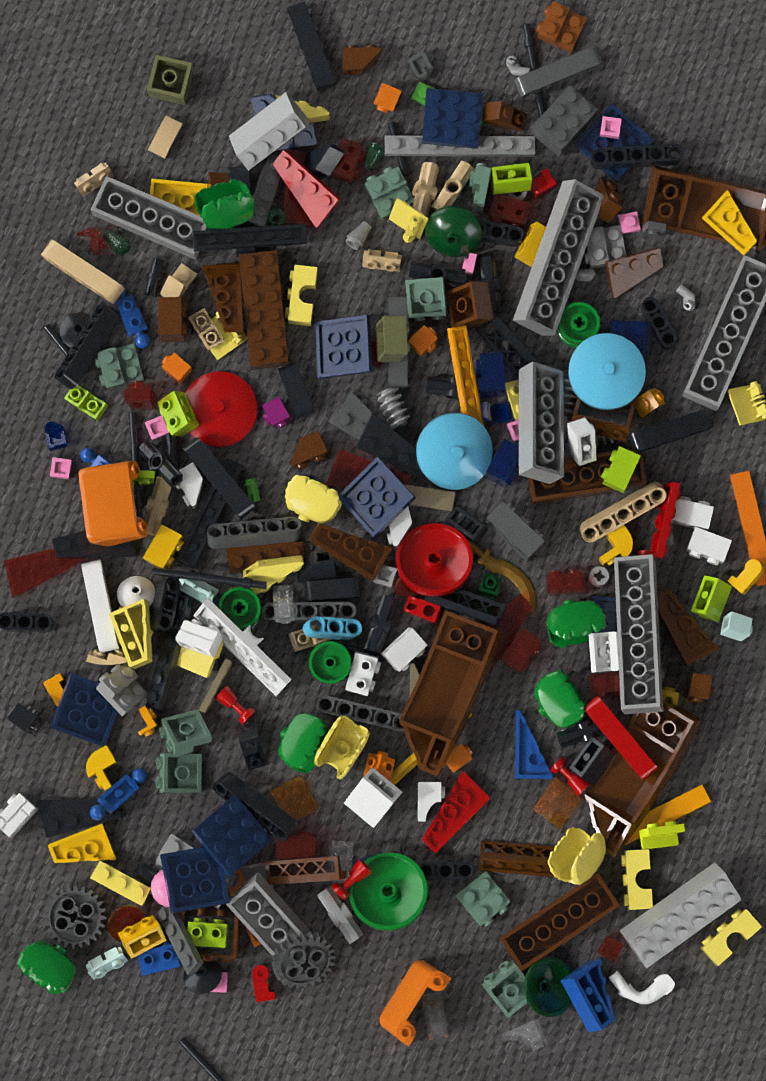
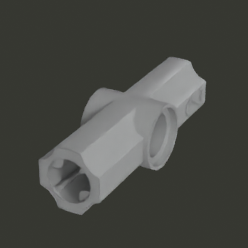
(340, 914)

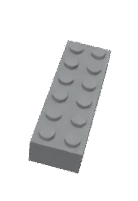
(147, 216)
(541, 423)
(680, 915)

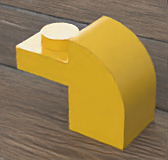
(622, 545)
(97, 763)

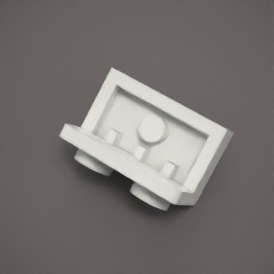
(604, 651)

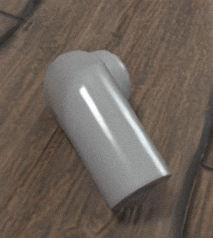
(515, 68)
(585, 274)
(688, 297)

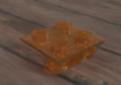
(295, 798)
(557, 803)

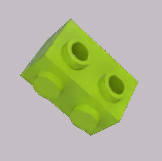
(511, 178)
(177, 413)
(621, 469)
(711, 598)
(209, 934)

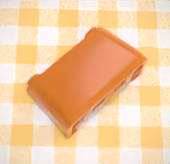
(110, 503)
(407, 996)

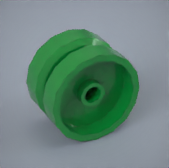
(576, 314)
(245, 598)
(319, 659)

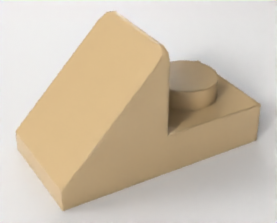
(179, 282)

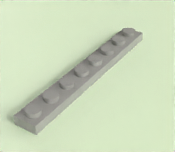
(488, 146)

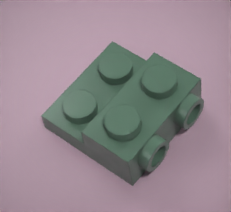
(480, 182)
(386, 189)
(426, 298)
(119, 366)
(184, 732)
(179, 773)
(483, 899)
(506, 988)

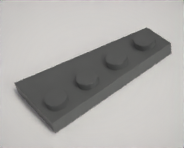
(352, 417)

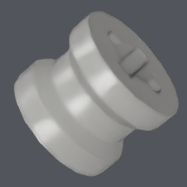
(597, 579)

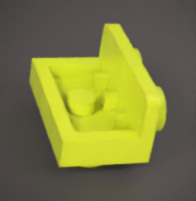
(661, 836)

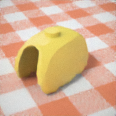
(312, 500)
(342, 745)
(577, 856)

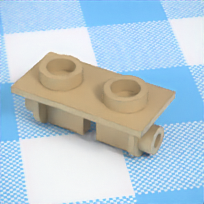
(87, 184)
(373, 260)

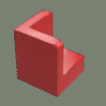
(543, 184)

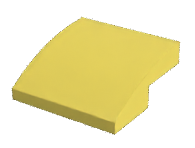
(197, 662)

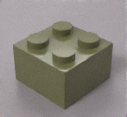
(170, 80)
(392, 338)

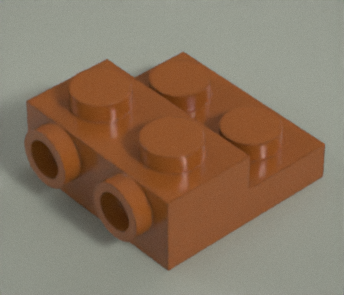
(560, 26)

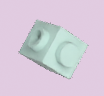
(736, 626)

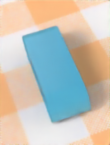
(340, 625)

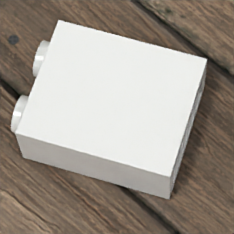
(372, 797)

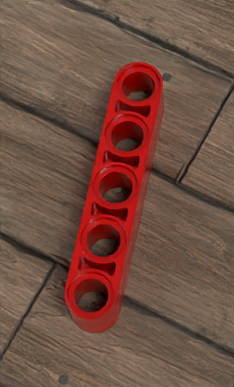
(620, 738)

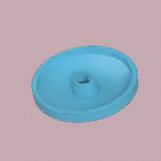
(607, 371)
(454, 451)

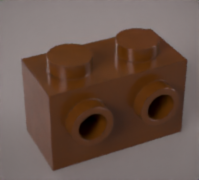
(699, 688)

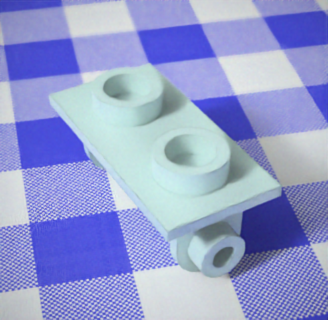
(198, 589)
(114, 959)

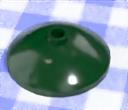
(455, 223)
(552, 998)

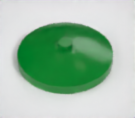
(391, 894)

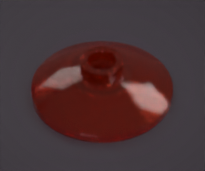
(129, 912)

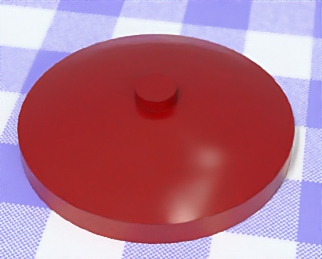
(223, 408)
(434, 559)

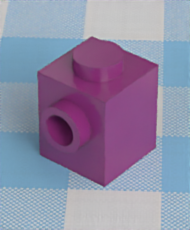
(275, 413)

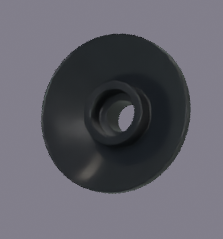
(67, 328)
(204, 982)

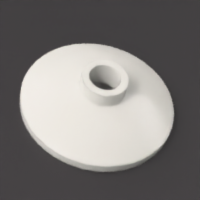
(126, 596)

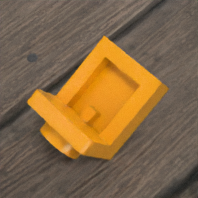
(649, 402)
(149, 716)

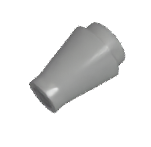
(358, 235)

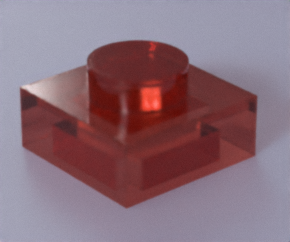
(610, 948)

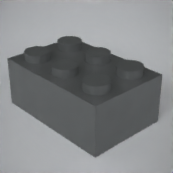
(564, 121)
(515, 531)

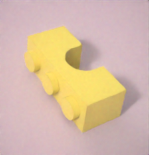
(302, 278)
(634, 862)
(121, 883)
(716, 946)

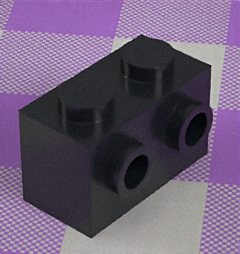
(25, 718)
(592, 760)

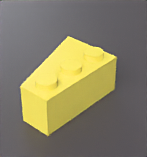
(134, 632)

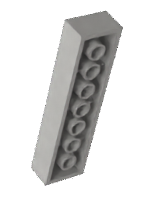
(558, 258)
(728, 335)
(638, 634)

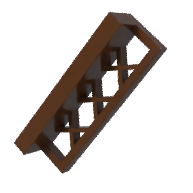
(515, 863)
(306, 876)

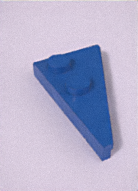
(528, 758)

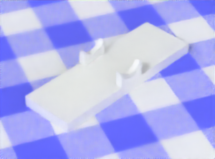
(243, 647)

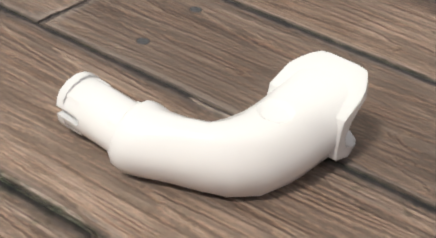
(662, 986)

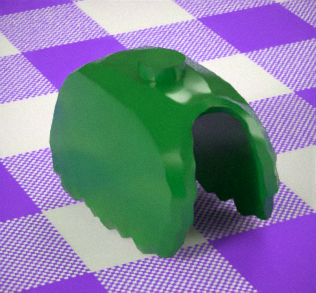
(225, 204)
(574, 622)
(559, 700)
(301, 741)
(47, 966)

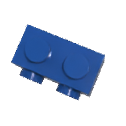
(158, 959)

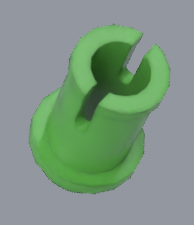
(252, 490)

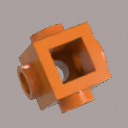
(381, 763)

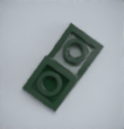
(489, 589)

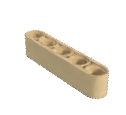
(82, 271)
(627, 503)

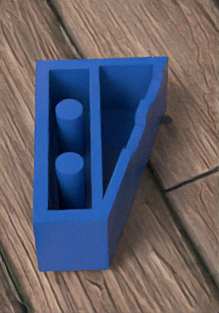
(589, 996)

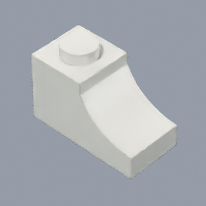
(428, 795)

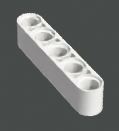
(100, 605)

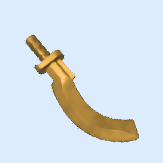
(507, 570)

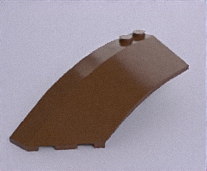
(685, 197)
(448, 689)
(619, 795)

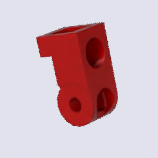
(423, 609)
(260, 982)

